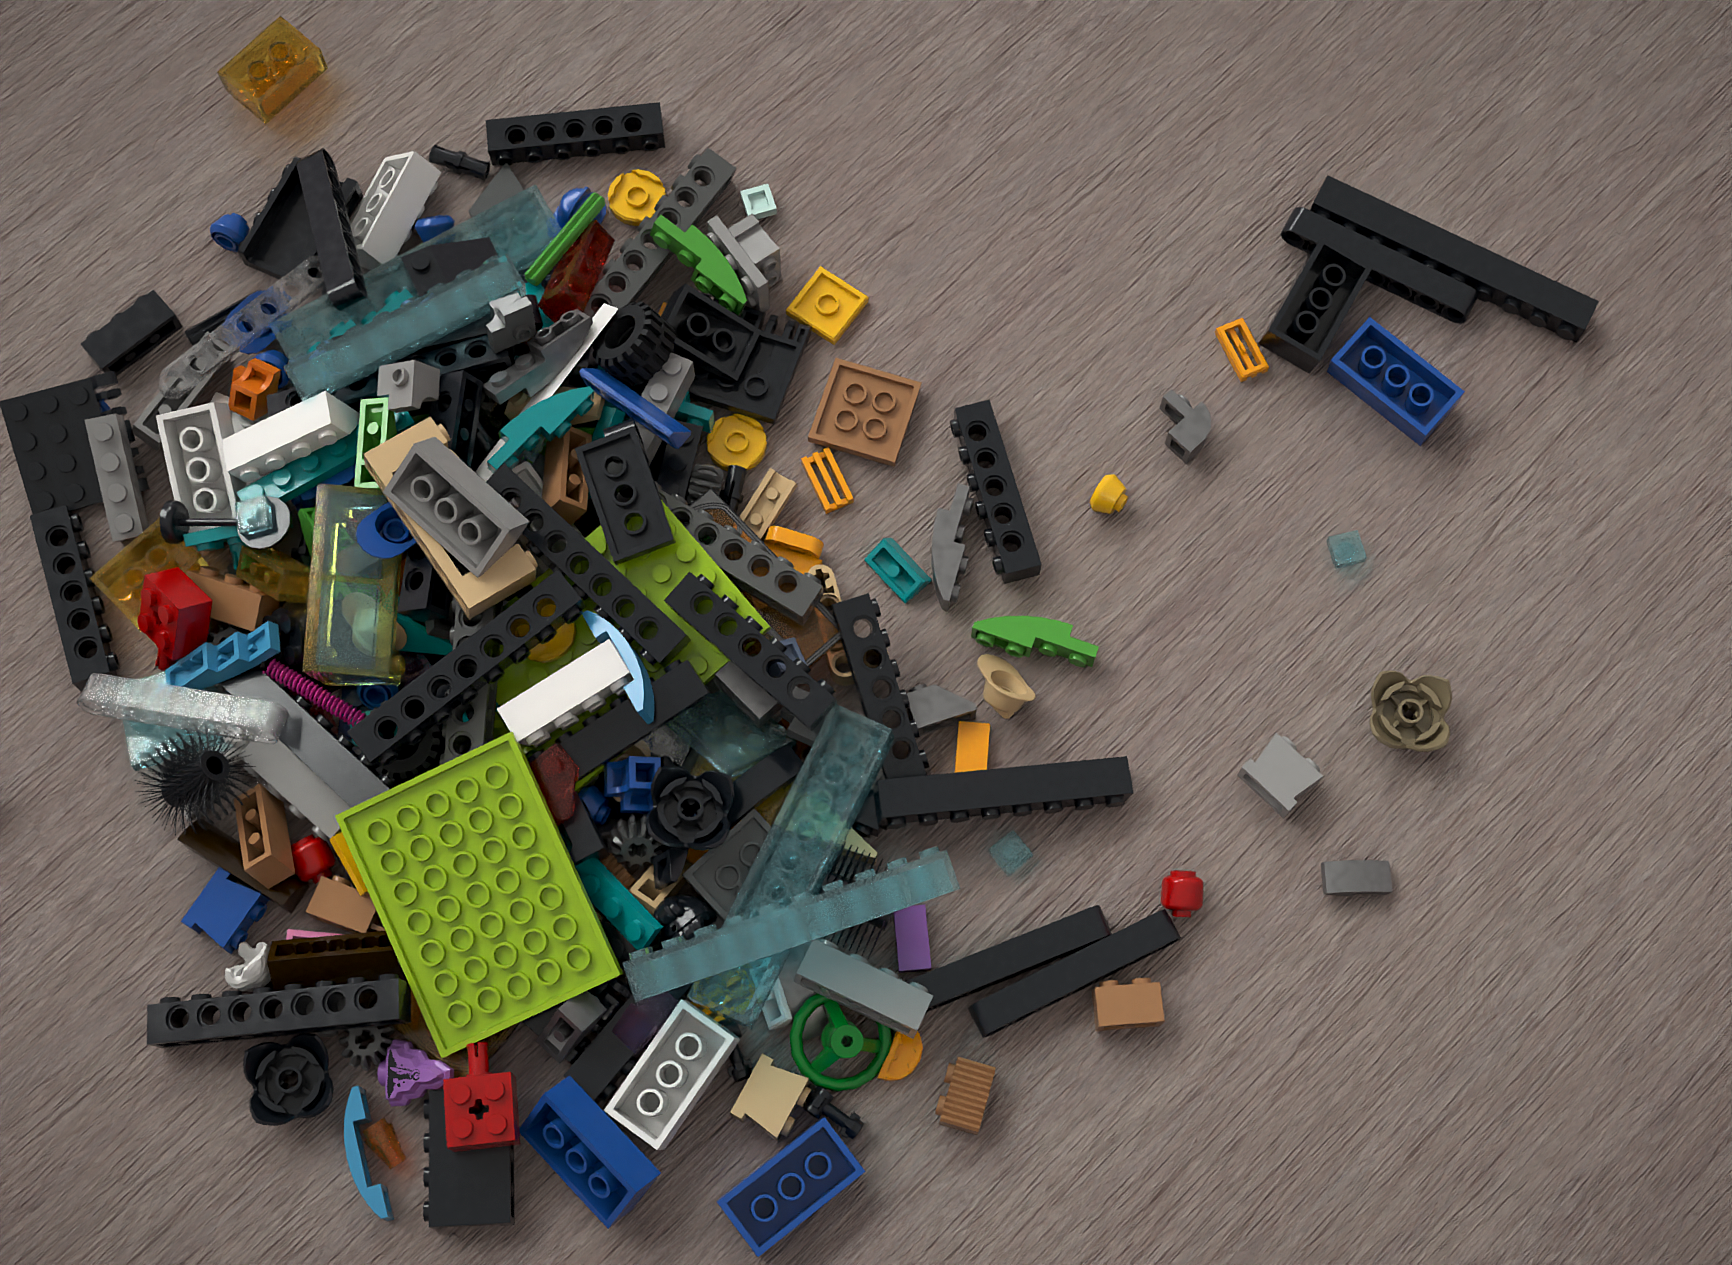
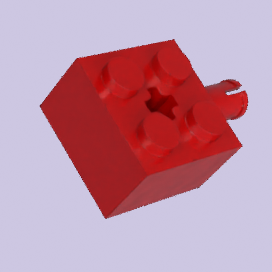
(173, 615)
(481, 1087)

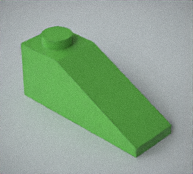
(375, 427)

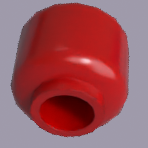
(312, 858)
(1182, 892)

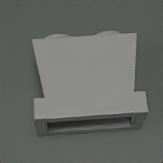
(758, 247)
(1280, 775)

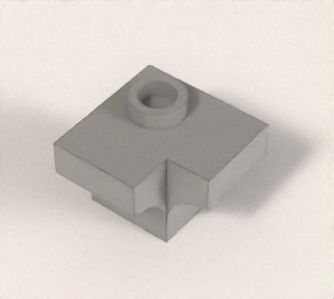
(408, 384)

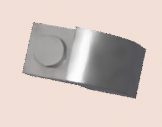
(1191, 425)

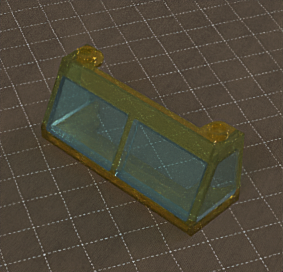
(350, 596)

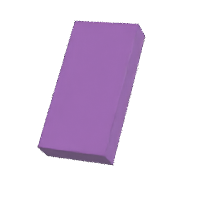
(912, 939)

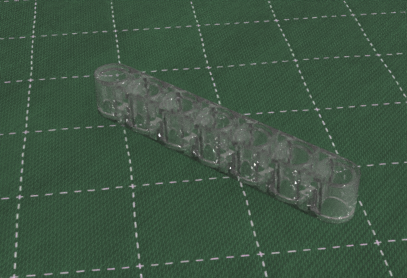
(233, 336)
(183, 706)

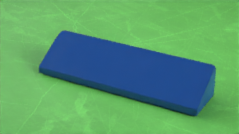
(636, 406)

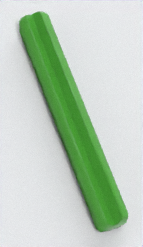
(565, 239)

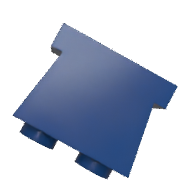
(225, 910)

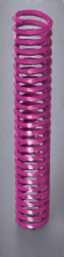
(284, 672)

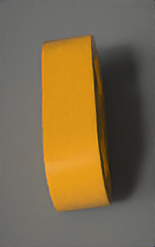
(794, 541)

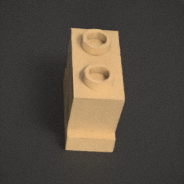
(771, 1098)

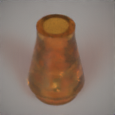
(384, 1143)

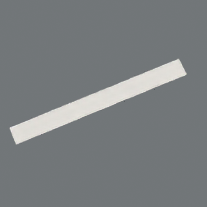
(599, 320)

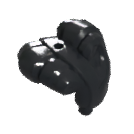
(682, 916)

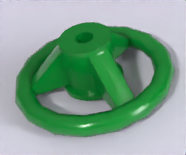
(839, 1041)

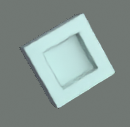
(758, 201)

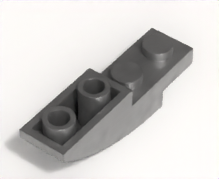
(550, 353)
(947, 550)

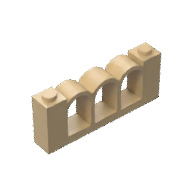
(473, 594)

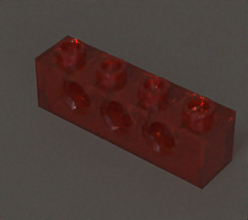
(577, 273)

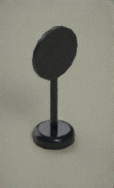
(176, 522)

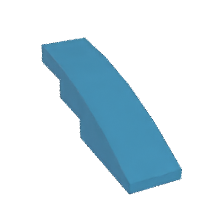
(217, 663)

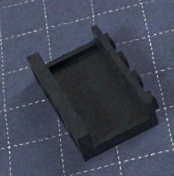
(283, 231)
(468, 1184)

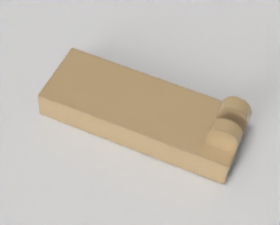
(767, 502)

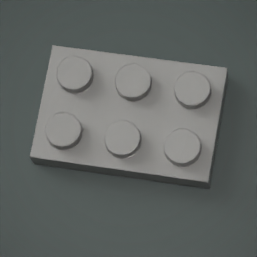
(751, 279)

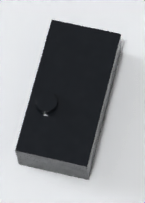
(1315, 305)

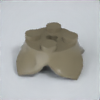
(1425, 697)

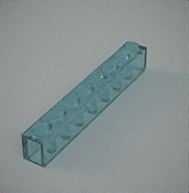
(403, 330)

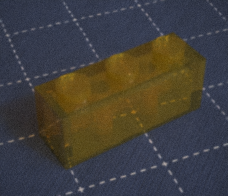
(274, 574)

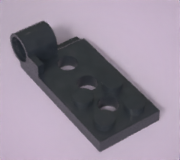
(625, 444)

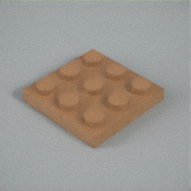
(864, 412)

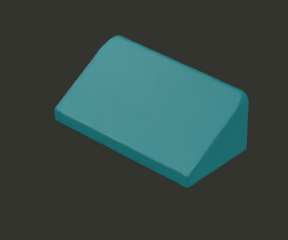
(897, 569)

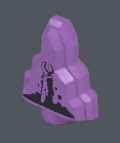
(410, 1073)

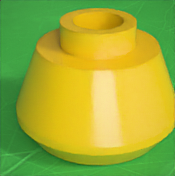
(1109, 495)

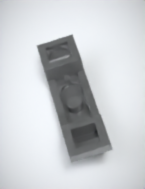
(797, 994)

